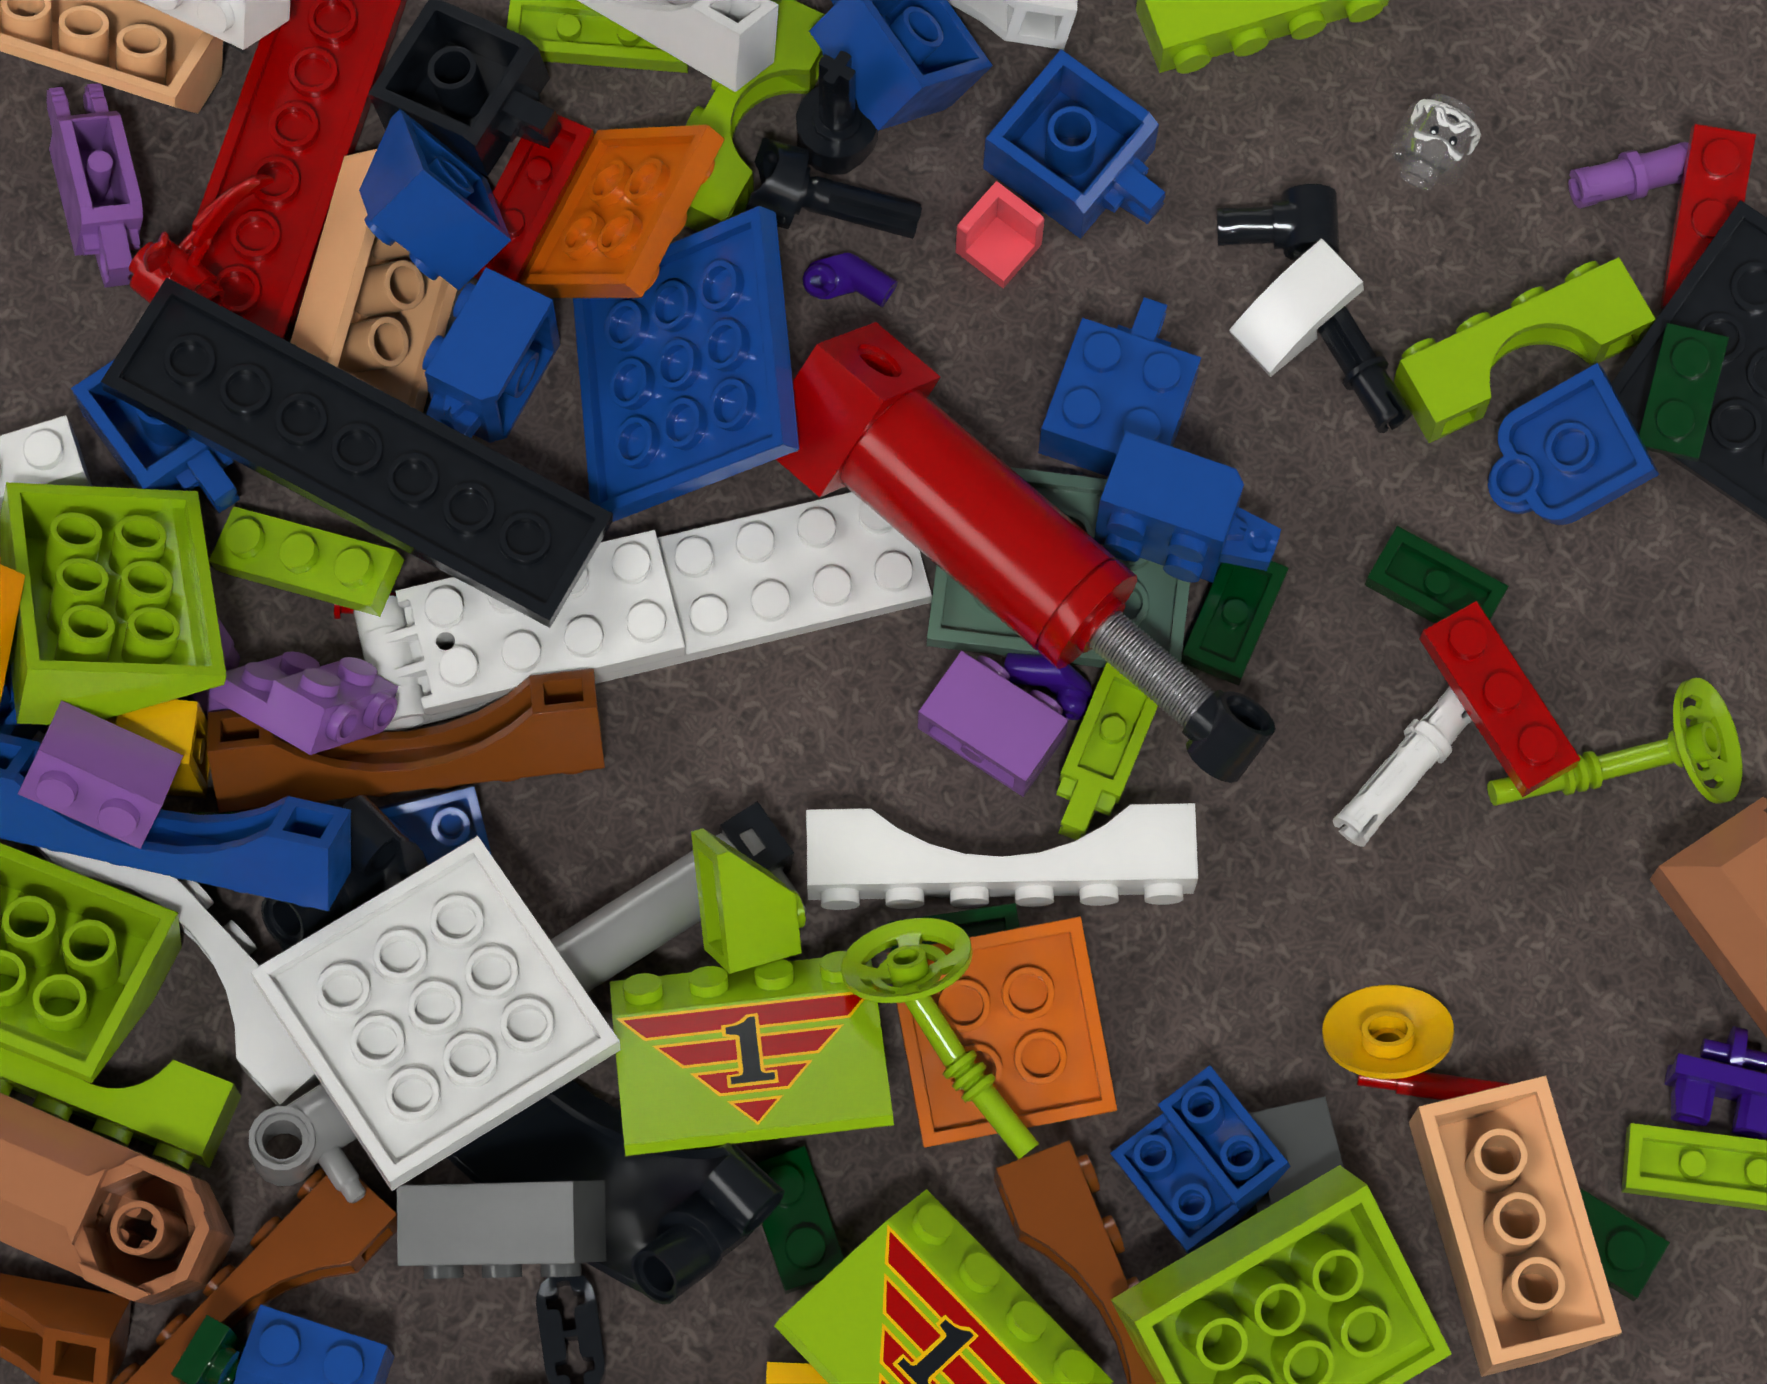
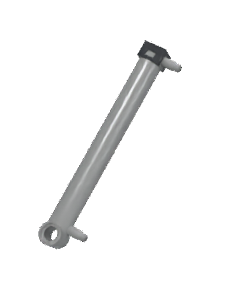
(591, 949)

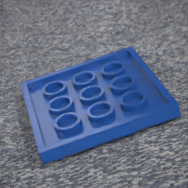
(691, 372)

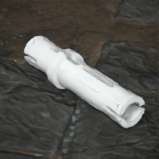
(1422, 747)

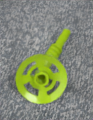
(1702, 742)
(914, 983)

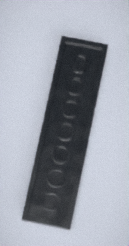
(357, 452)

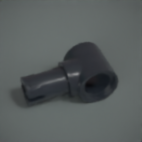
(1291, 224)

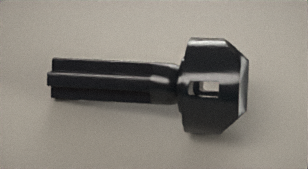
(831, 121)
(790, 187)

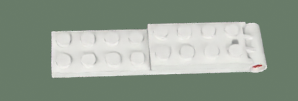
(647, 606)

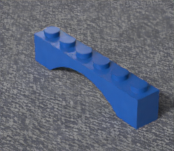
(278, 851)

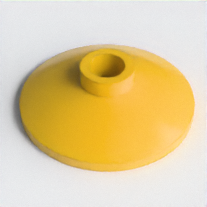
(1388, 1031)

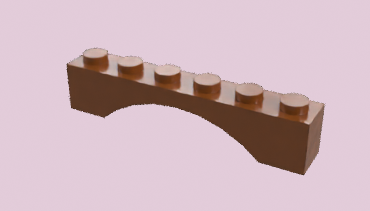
(533, 731)
(1056, 1215)
(312, 1243)
(62, 1331)

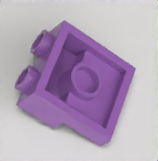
(311, 702)

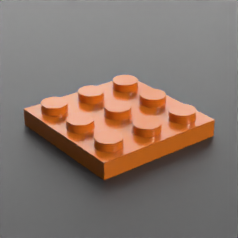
(622, 212)
(1030, 1020)

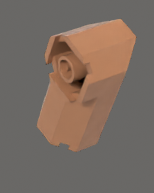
(1722, 901)
(105, 1209)

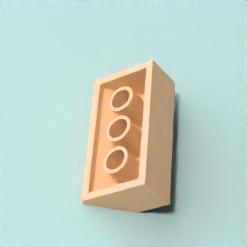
(116, 46)
(368, 300)
(1513, 1225)

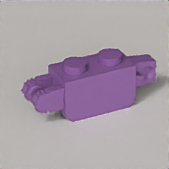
(96, 182)

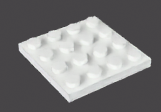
(435, 1012)

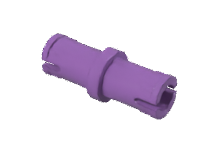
(1628, 175)

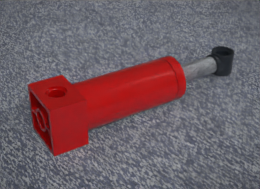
(878, 433)

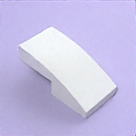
(1295, 306)

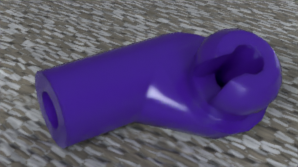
(1066, 683)

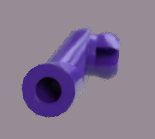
(846, 275)

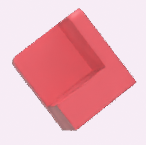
(999, 234)

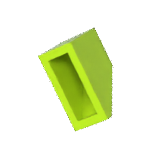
(743, 907)

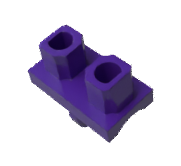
(1700, 1080)

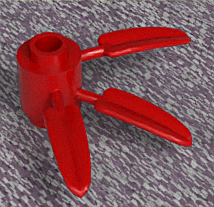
(169, 260)

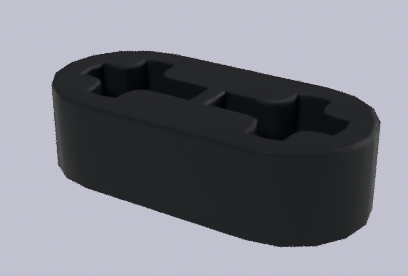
(586, 1332)

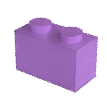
(993, 721)
(100, 774)

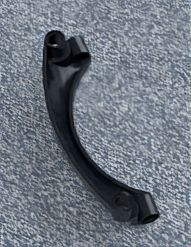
(665, 1211)

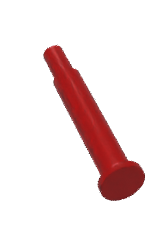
(1431, 1085)

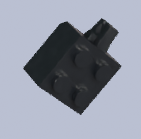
(467, 85)

